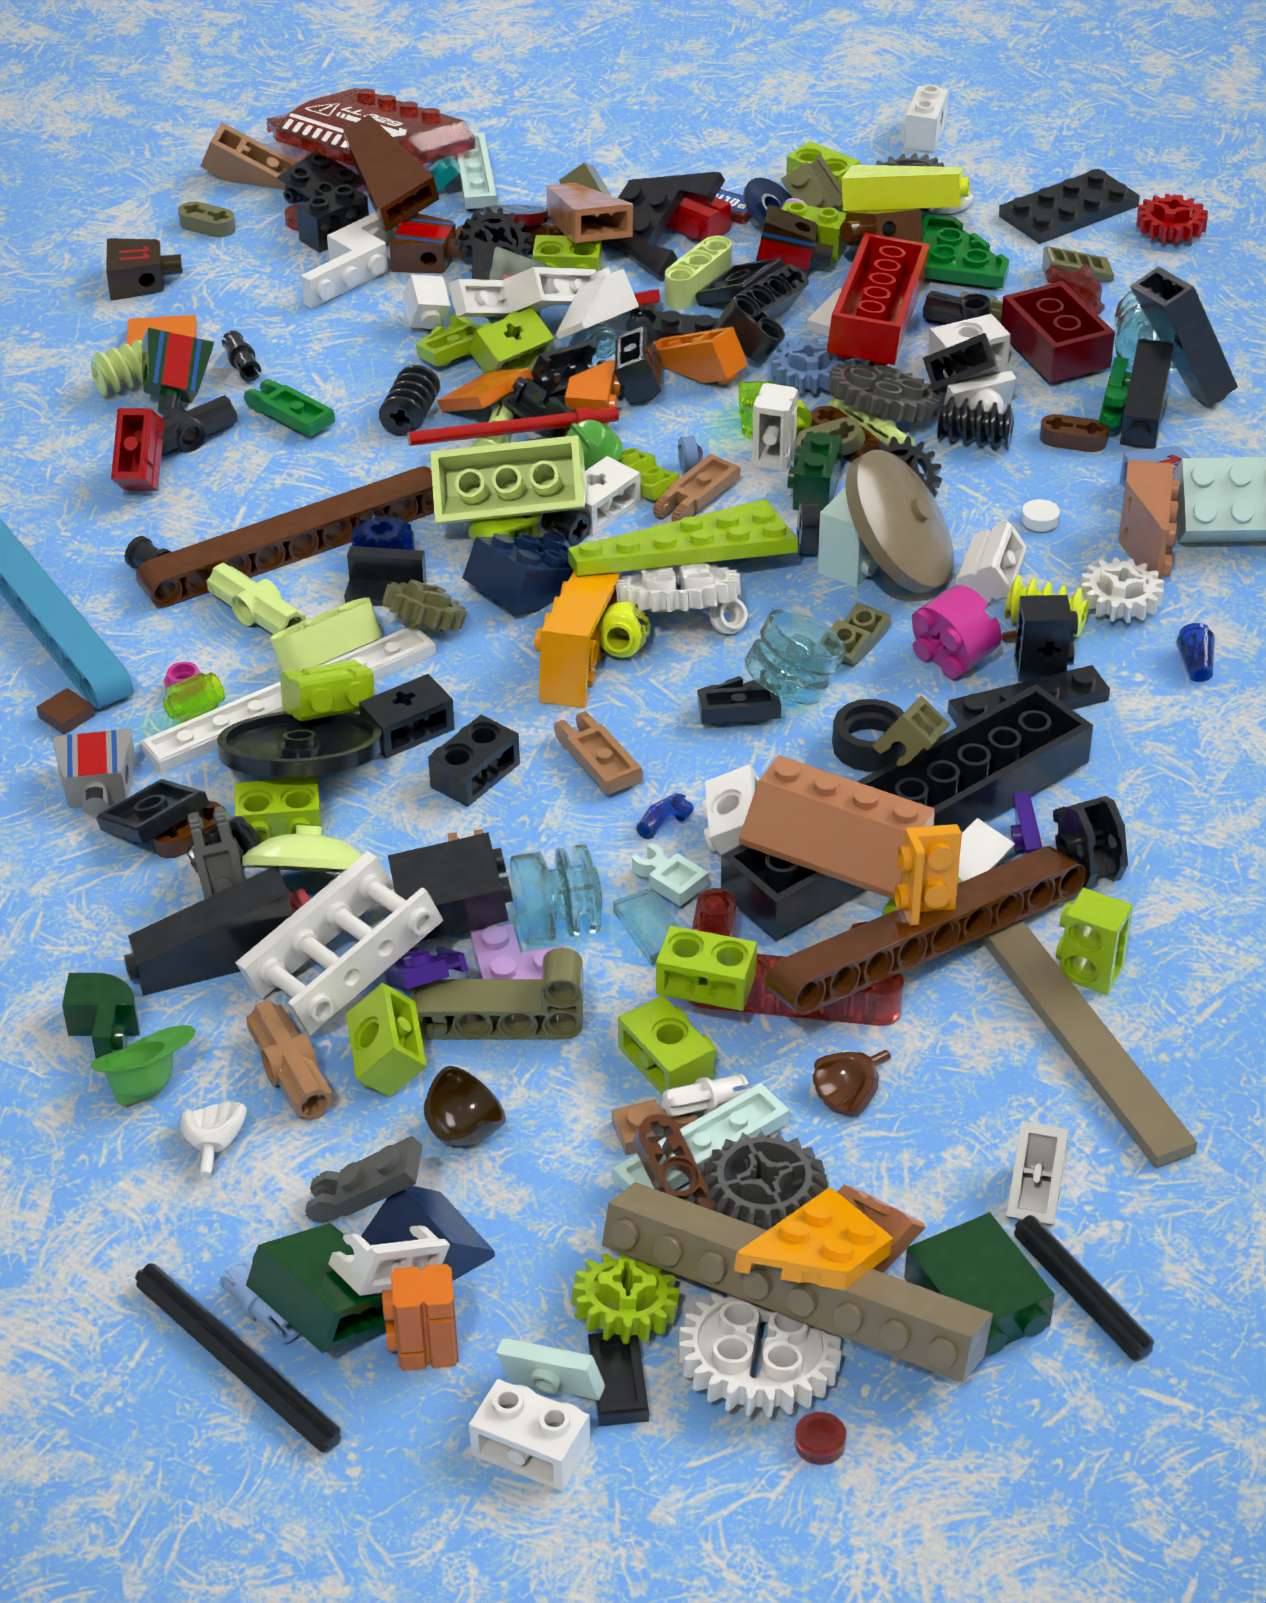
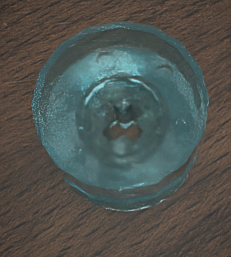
(555, 894)

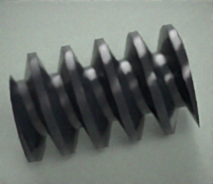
(409, 400)
(976, 422)

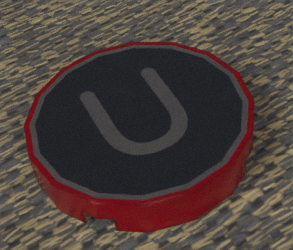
(529, 214)

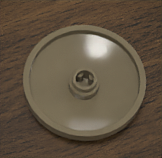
(899, 521)

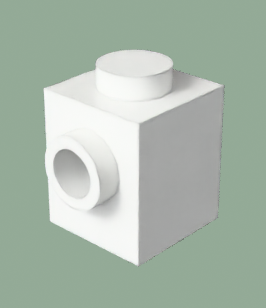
(426, 301)

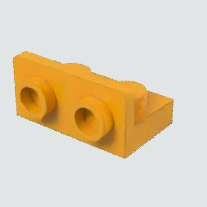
(928, 870)

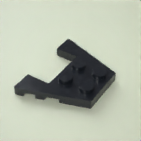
(653, 207)

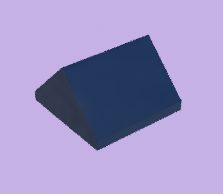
(433, 1210)

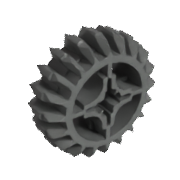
(763, 1178)

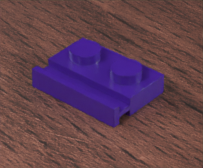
(421, 968)

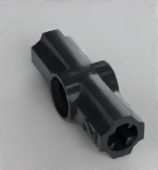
(191, 427)

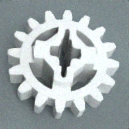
(1122, 589)

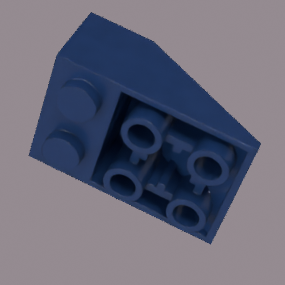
(519, 570)

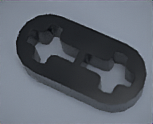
(808, 528)

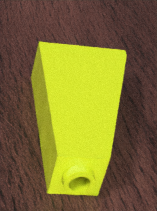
(903, 187)

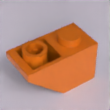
(594, 388)

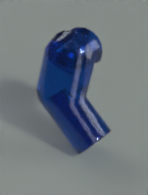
(660, 811)

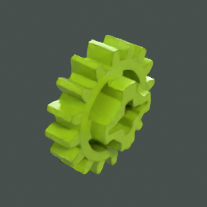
(624, 1297)

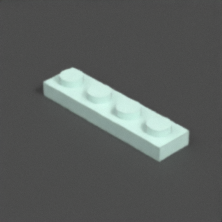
(477, 176)
(746, 1113)

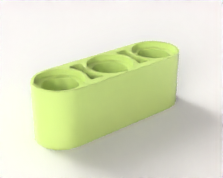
(696, 270)
(326, 635)

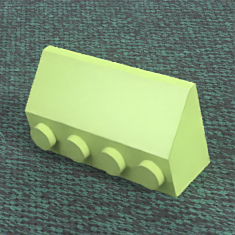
(508, 479)

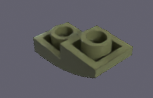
(861, 631)

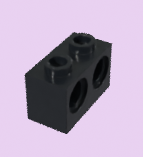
(328, 214)
(474, 760)

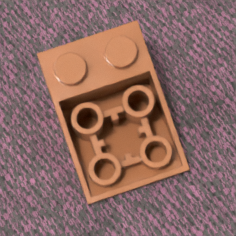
(1149, 514)

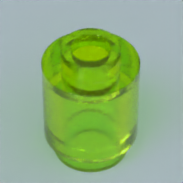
(193, 696)

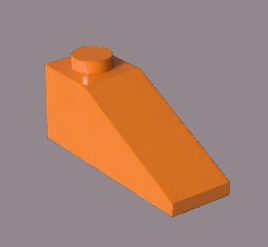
(704, 355)

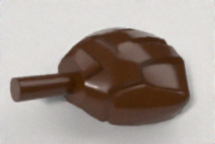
(848, 1080)

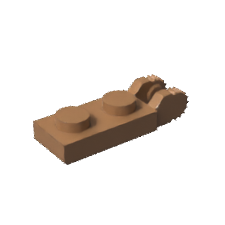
(696, 488)
(599, 753)

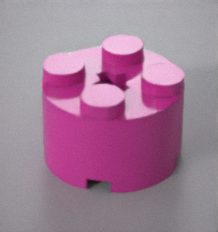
(955, 631)

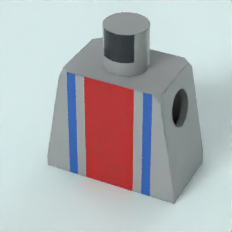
(95, 768)

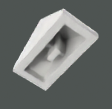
(1037, 1172)

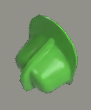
(597, 441)
(144, 1066)

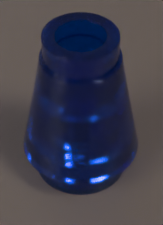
(1197, 648)

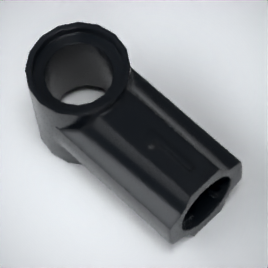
(948, 309)

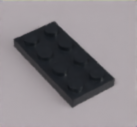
(1068, 205)

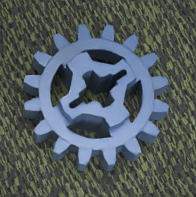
(804, 365)

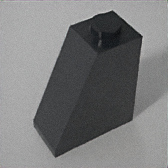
(1146, 393)

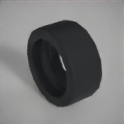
(865, 715)

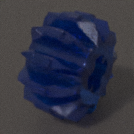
(384, 533)

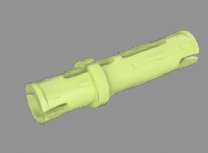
(881, 428)

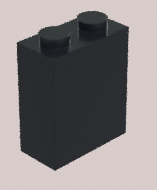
(460, 881)

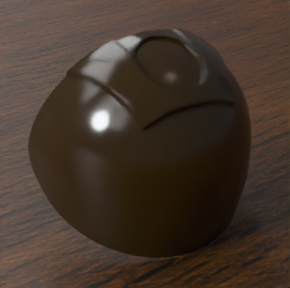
(461, 1108)

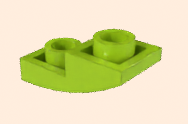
(653, 478)

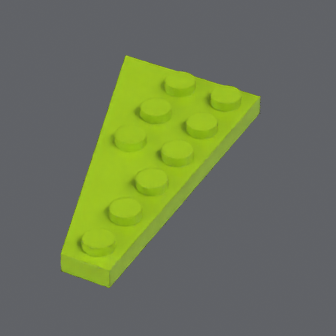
(716, 536)

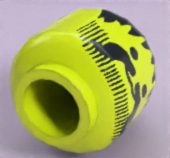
(623, 629)

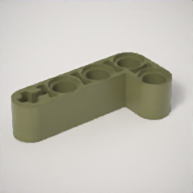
(506, 1007)

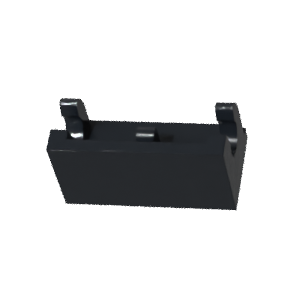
(557, 366)

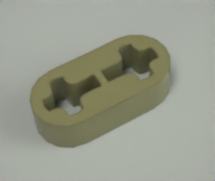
(206, 219)
(839, 428)

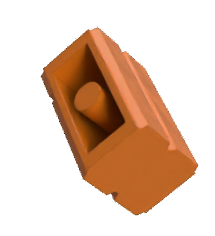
(422, 1317)

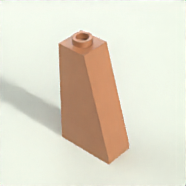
(588, 214)

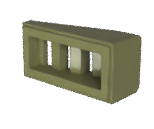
(1074, 260)

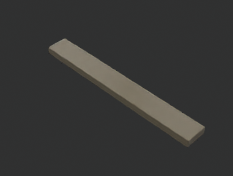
(1091, 1045)

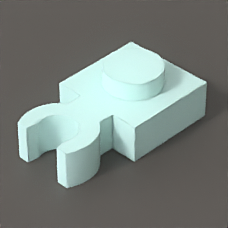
(673, 877)

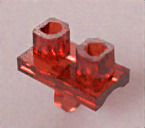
(1081, 282)

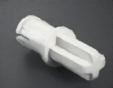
(702, 1096)

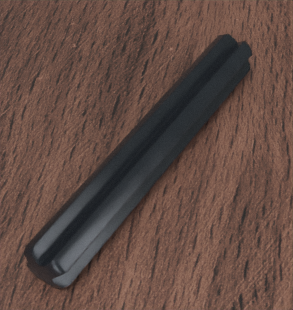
(1084, 1288)

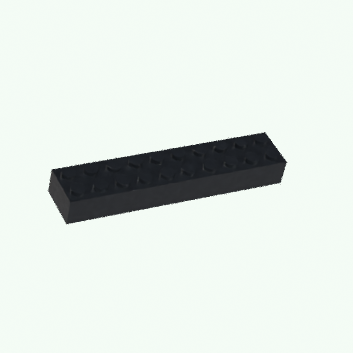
(961, 776)

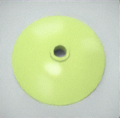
(303, 852)

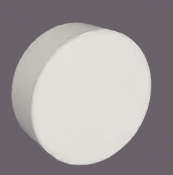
(1040, 515)

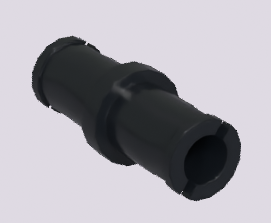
(241, 355)

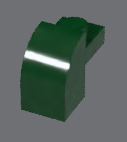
(100, 1008)

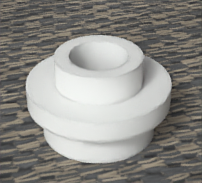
(738, 616)

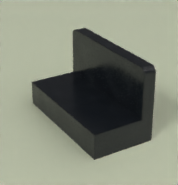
(375, 568)

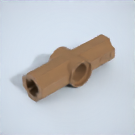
(289, 1060)

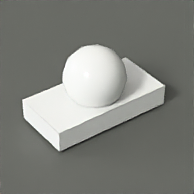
(990, 389)

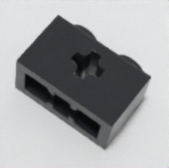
(1044, 636)
(410, 714)

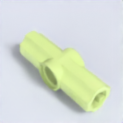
(253, 600)

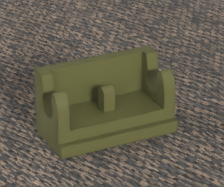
(915, 728)

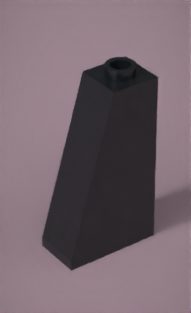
(1181, 319)
(208, 935)

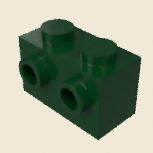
(815, 469)

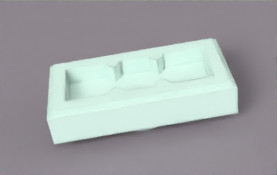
(550, 1369)

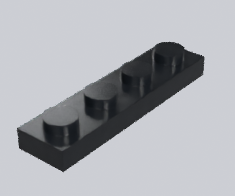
(1073, 688)

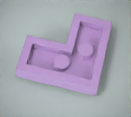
(500, 956)

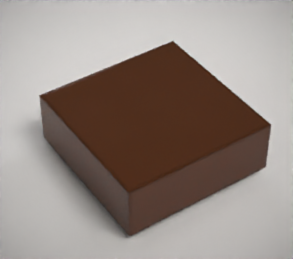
(65, 711)

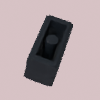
(638, 365)

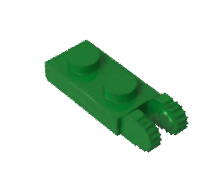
(1115, 393)
(290, 407)

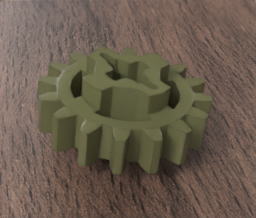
(424, 606)

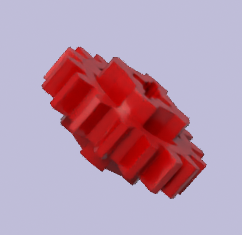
(1172, 218)

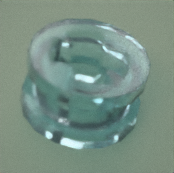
(599, 333)

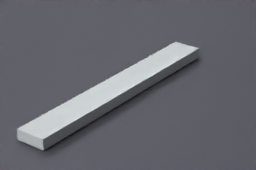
(200, 734)

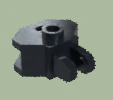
(1093, 837)

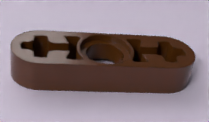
(651, 1153)

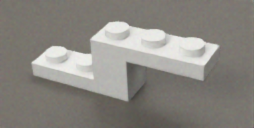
(355, 258)
(531, 288)

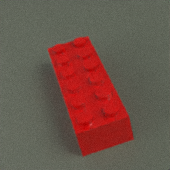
(878, 299)

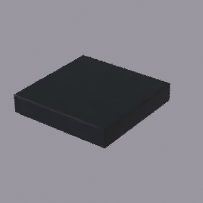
(736, 280)
(152, 810)

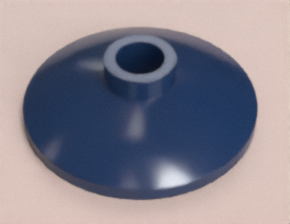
(760, 194)

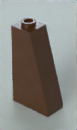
(389, 173)

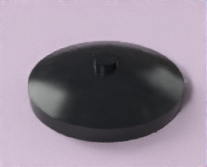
(299, 749)

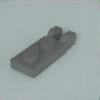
(219, 862)
(364, 1181)

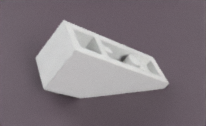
(598, 301)

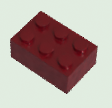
(1057, 331)

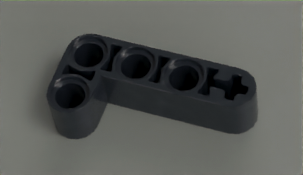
(755, 308)

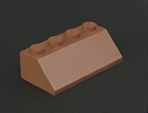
(831, 824)

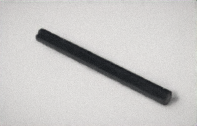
(239, 1358)

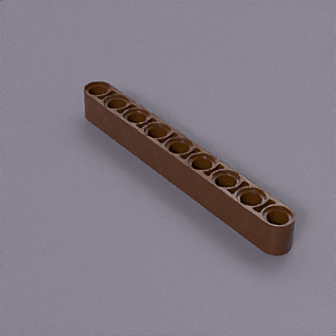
(285, 537)
(891, 946)

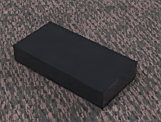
(622, 1372)

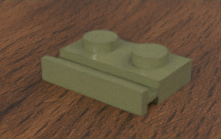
(814, 185)

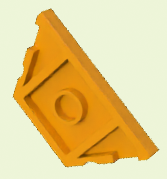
(820, 1244)

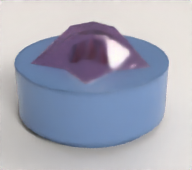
(689, 453)

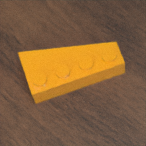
(571, 638)

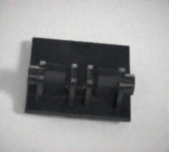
(315, 177)

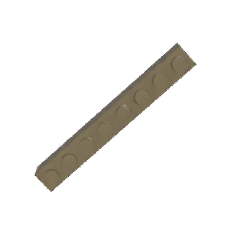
(872, 1311)

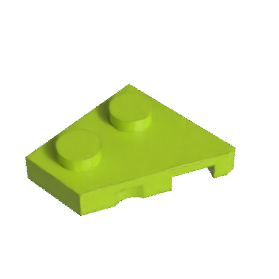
(447, 343)

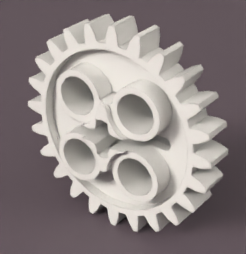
(700, 587)
(721, 1346)

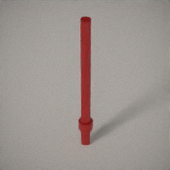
(511, 426)

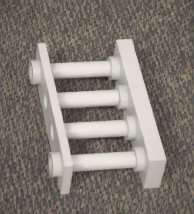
(320, 921)

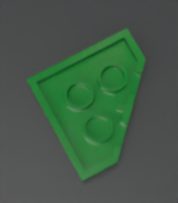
(959, 255)

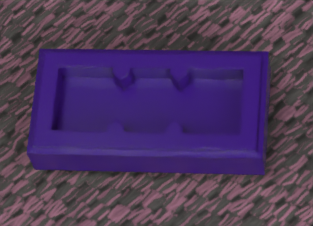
(1025, 832)

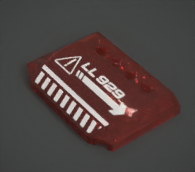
(321, 121)

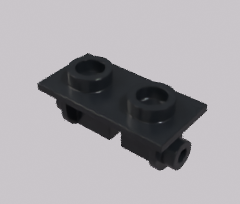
(528, 402)

